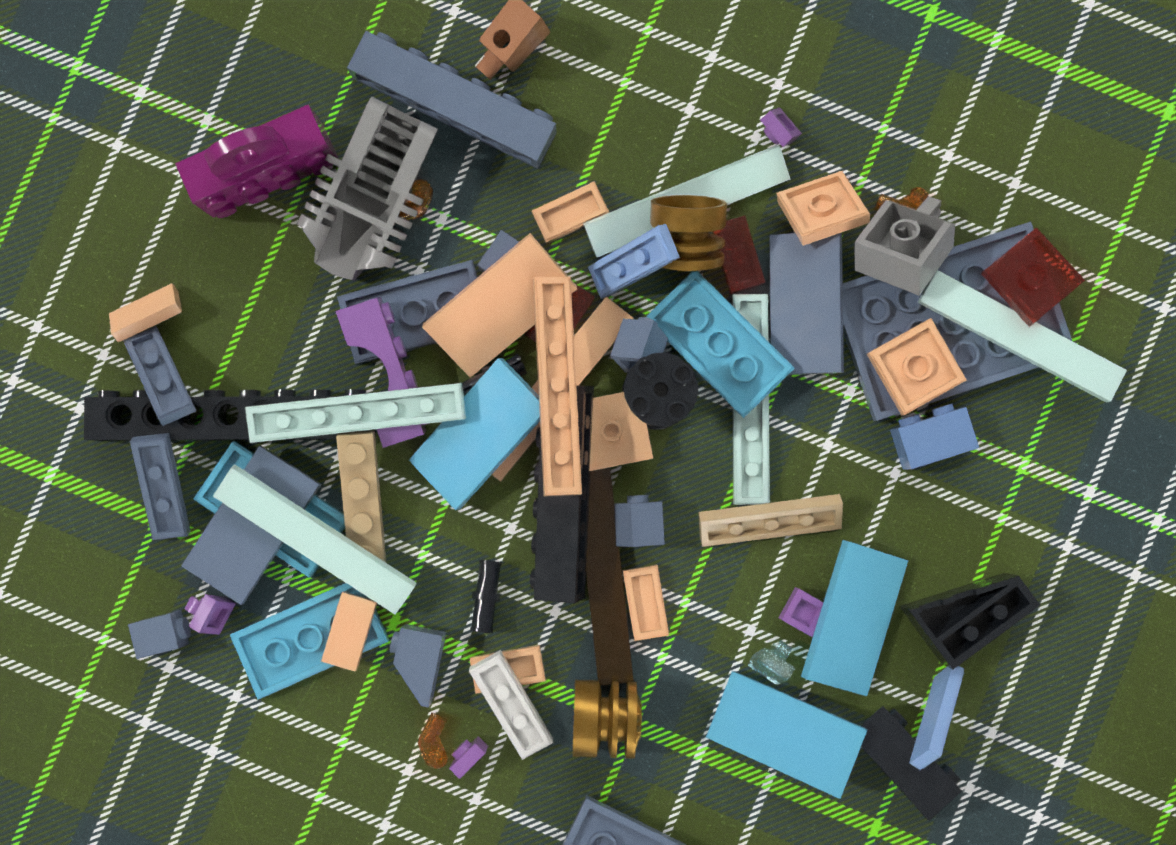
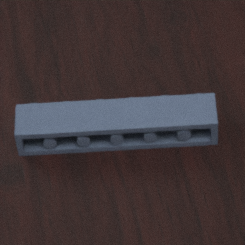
(452, 99)

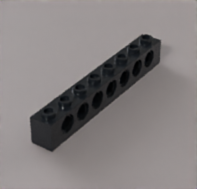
(104, 421)

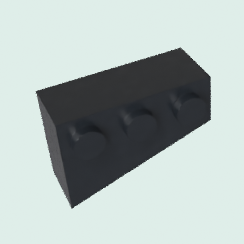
(970, 616)
(891, 750)

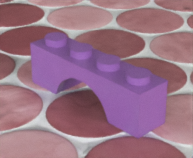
(369, 327)

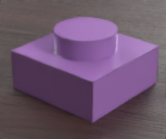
(780, 127)
(802, 611)
(467, 755)

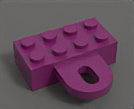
(256, 162)

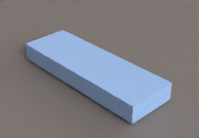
(634, 261)
(937, 717)

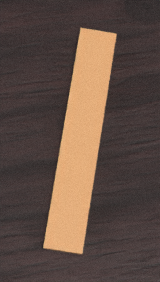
(590, 346)
(557, 386)

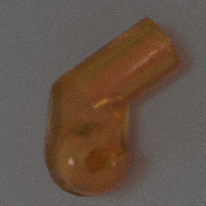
(423, 190)
(912, 200)
(430, 742)

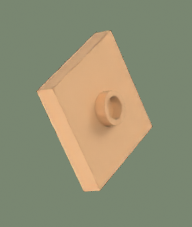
(823, 208)
(916, 367)
(617, 434)

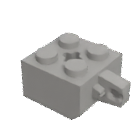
(905, 244)

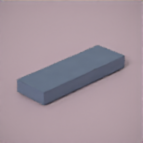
(159, 376)
(160, 486)

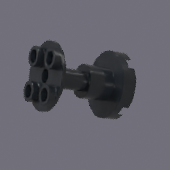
(660, 390)

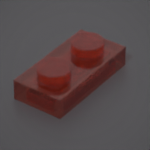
(740, 257)

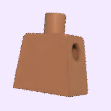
(520, 28)

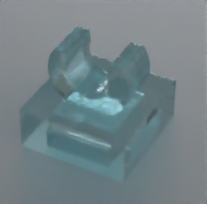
(772, 663)

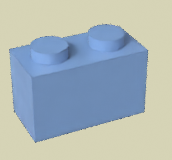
(933, 438)

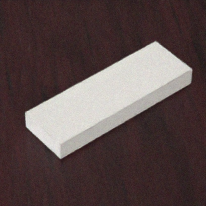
(511, 704)

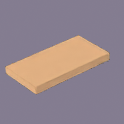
(493, 307)

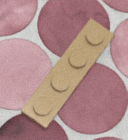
(361, 490)
(770, 520)

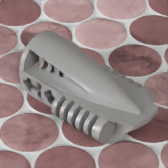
(368, 192)

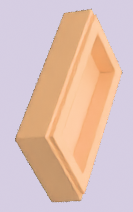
(569, 212)
(145, 313)
(645, 602)
(349, 631)
(524, 661)

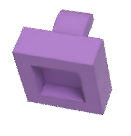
(209, 613)

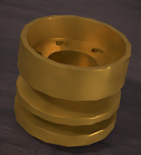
(689, 223)
(605, 719)

